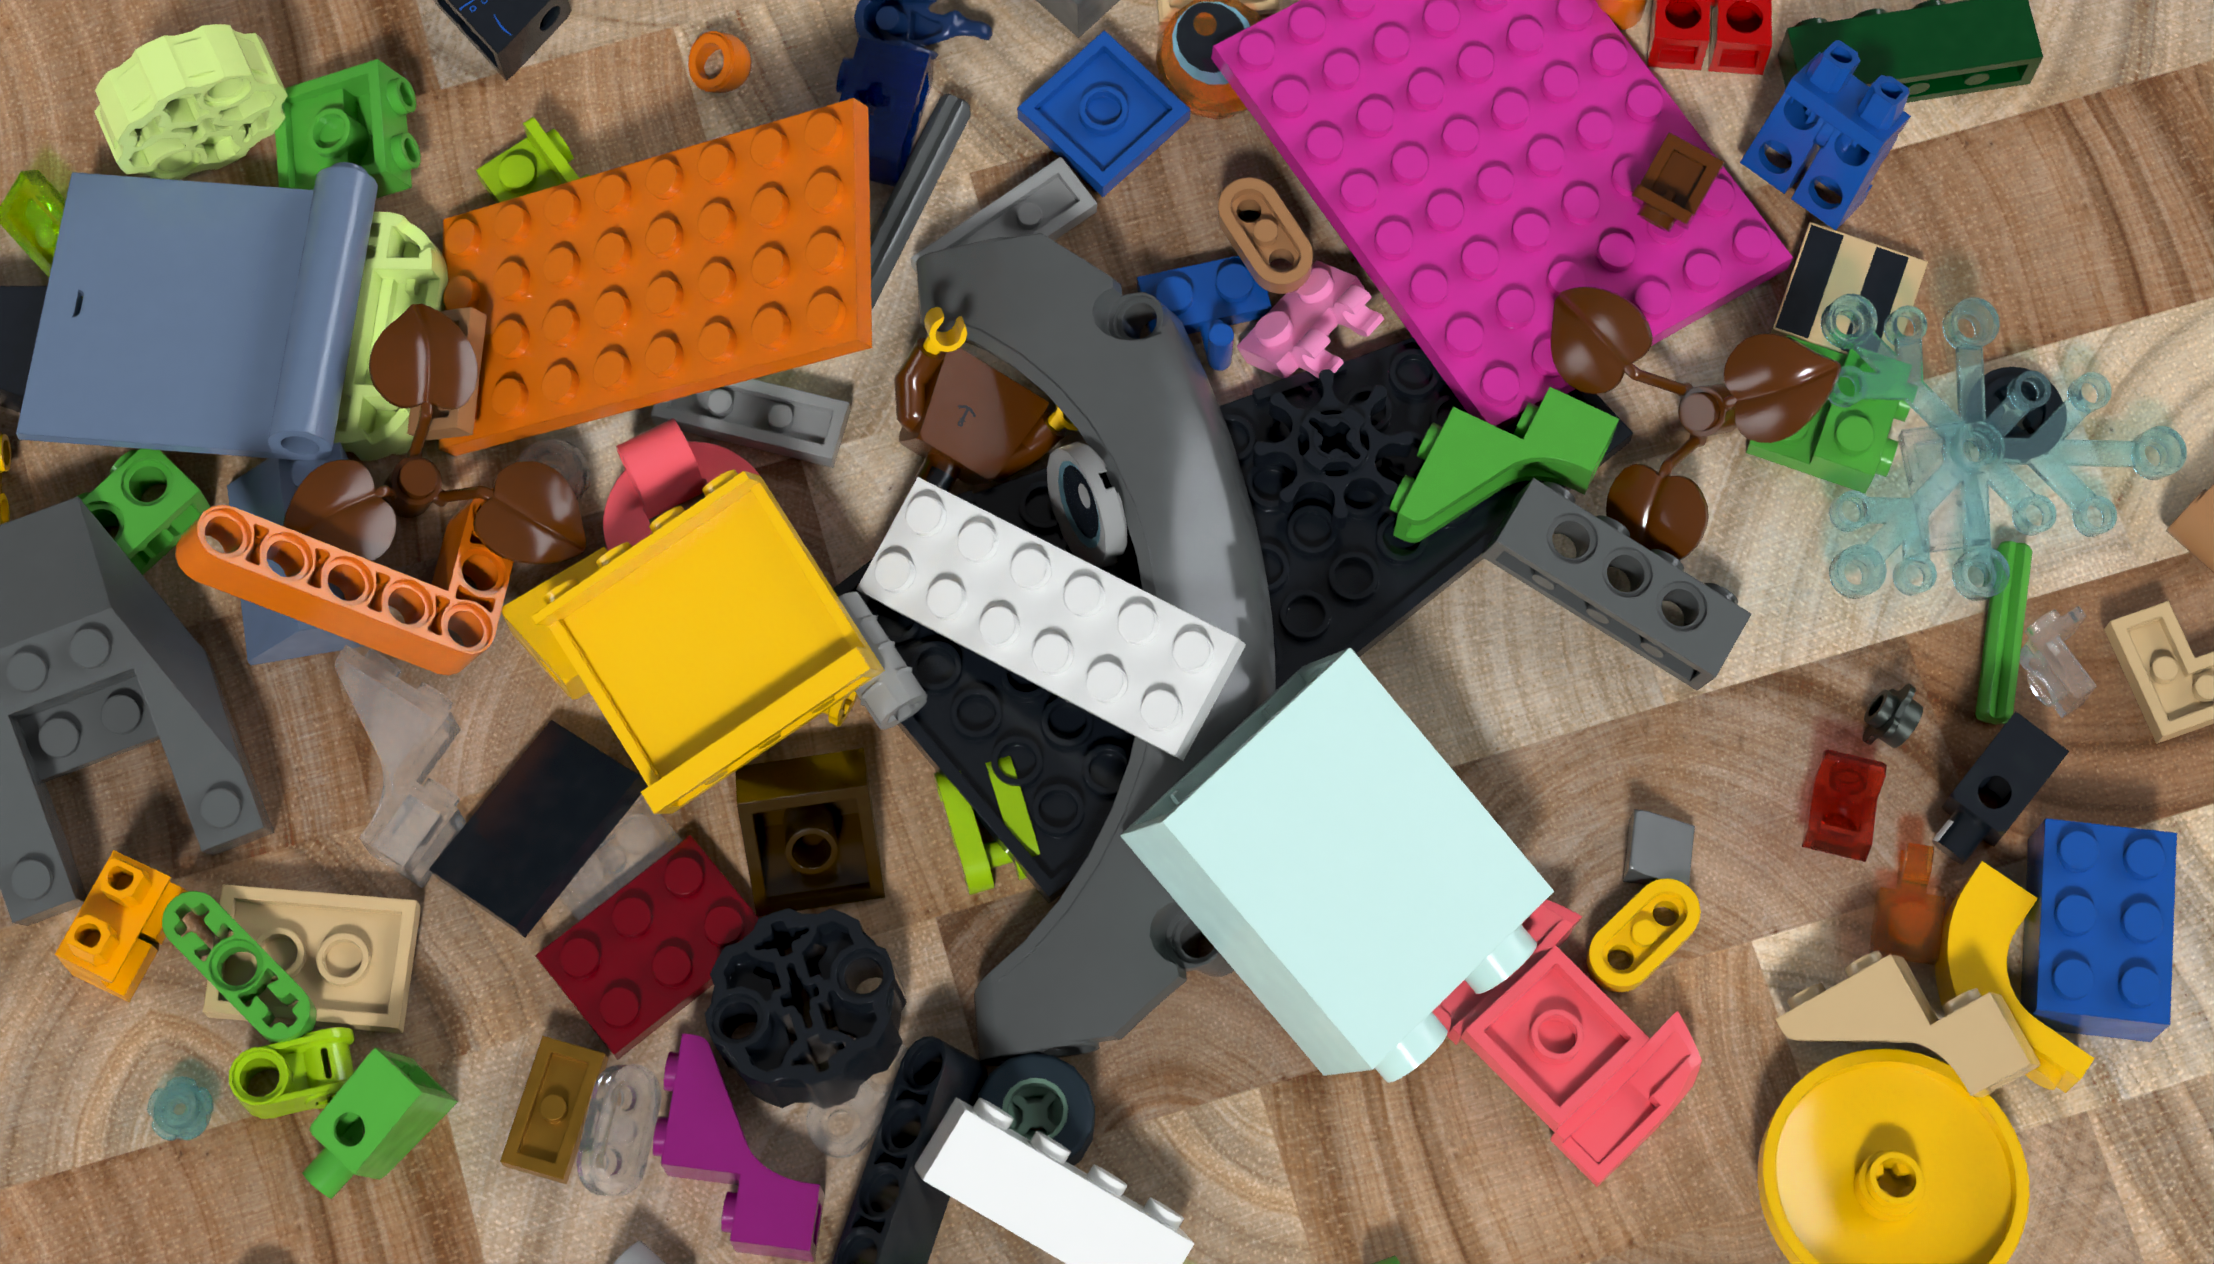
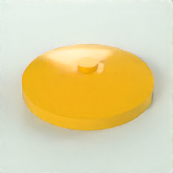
(1891, 1166)

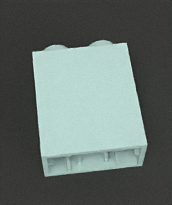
(1343, 870)

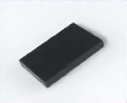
(538, 828)

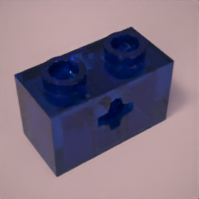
(899, 86)

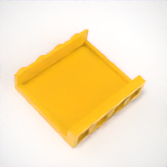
(709, 639)

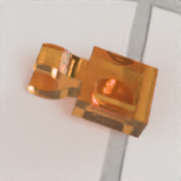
(1906, 917)

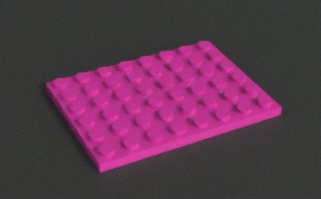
(1489, 168)

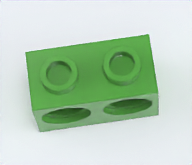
(152, 527)

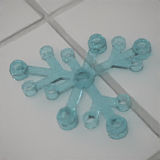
(2046, 452)

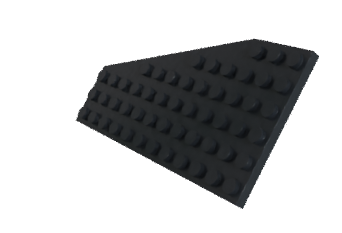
(1323, 588)

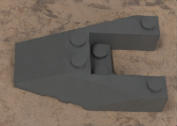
(90, 674)

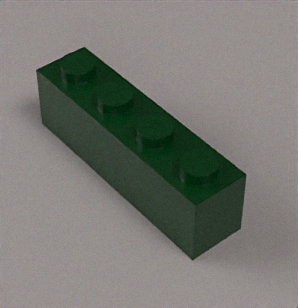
(1928, 48)

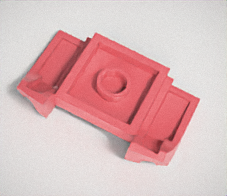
(1574, 1051)

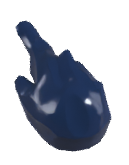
(913, 25)

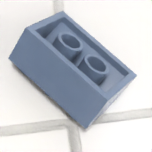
(267, 493)

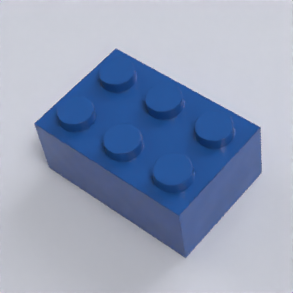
(2100, 929)

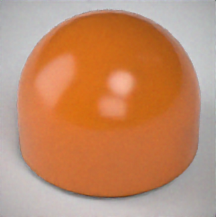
(735, 66)

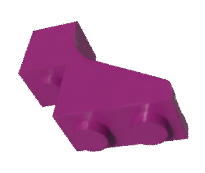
(708, 1144)

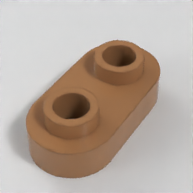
(1268, 238)

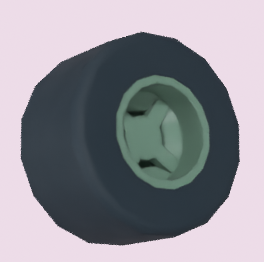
(1044, 1094)

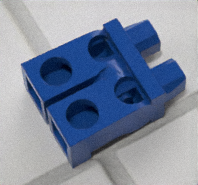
(1831, 133)

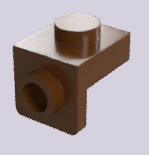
(1676, 184)

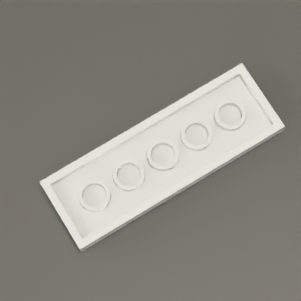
(1052, 618)

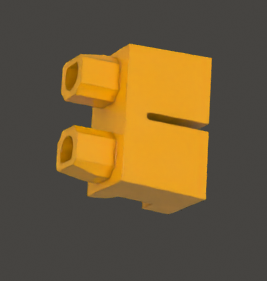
(104, 936)

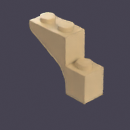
(1888, 1006)

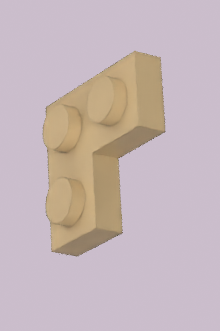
(2162, 671)

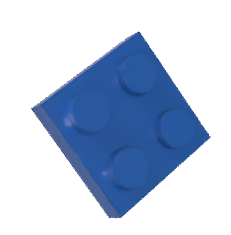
(1103, 113)

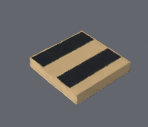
(1839, 265)

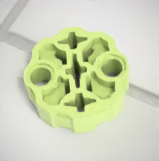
(190, 102)

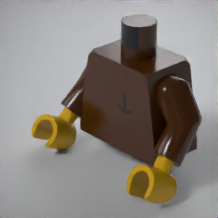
(967, 414)

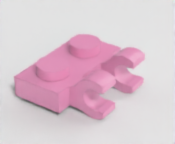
(1300, 323)

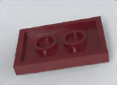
(649, 946)

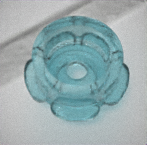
(190, 1123)

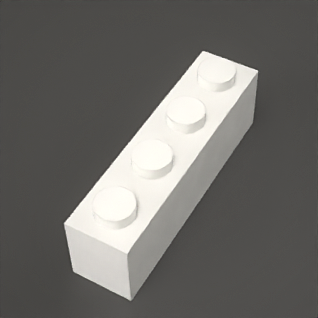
(1042, 1195)

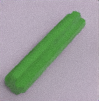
(2004, 638)

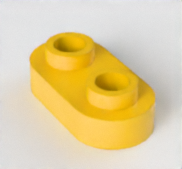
(1641, 937)

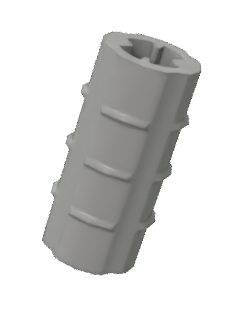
(895, 692)

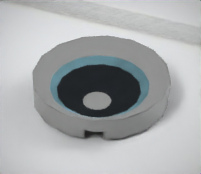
(1085, 511)

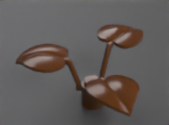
(429, 364)
(1767, 394)

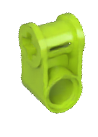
(302, 1072)

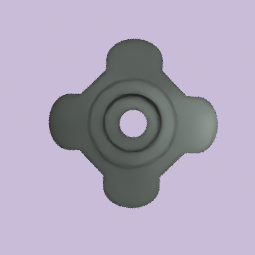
(1892, 716)

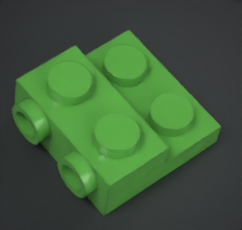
(350, 119)
(1841, 442)

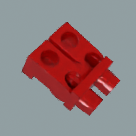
(1738, 39)

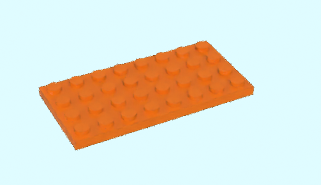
(668, 275)

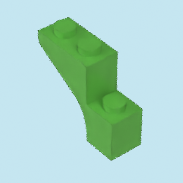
(1475, 460)

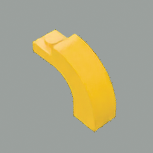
(1975, 956)

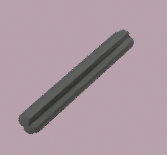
(915, 188)

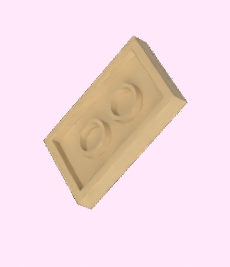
(339, 948)

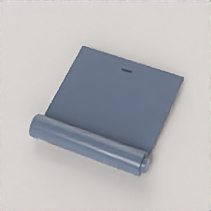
(201, 316)

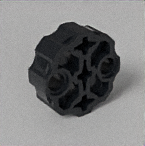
(745, 993)

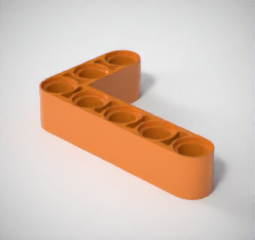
(366, 585)

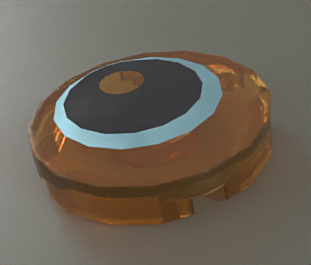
(1186, 54)

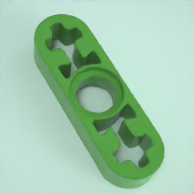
(221, 924)

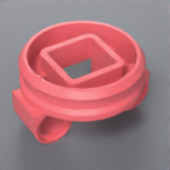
(658, 476)

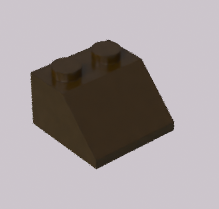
(809, 832)

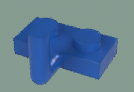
(1208, 301)

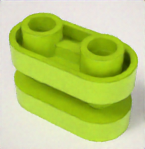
(980, 858)

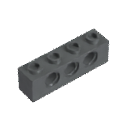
(1581, 584)

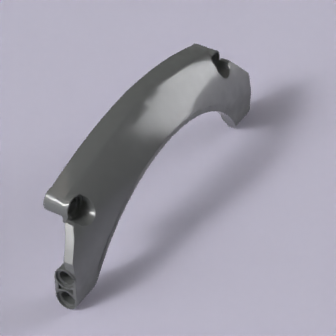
(1151, 415)

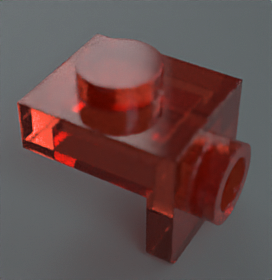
(1843, 805)

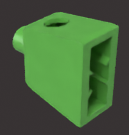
(388, 1101)

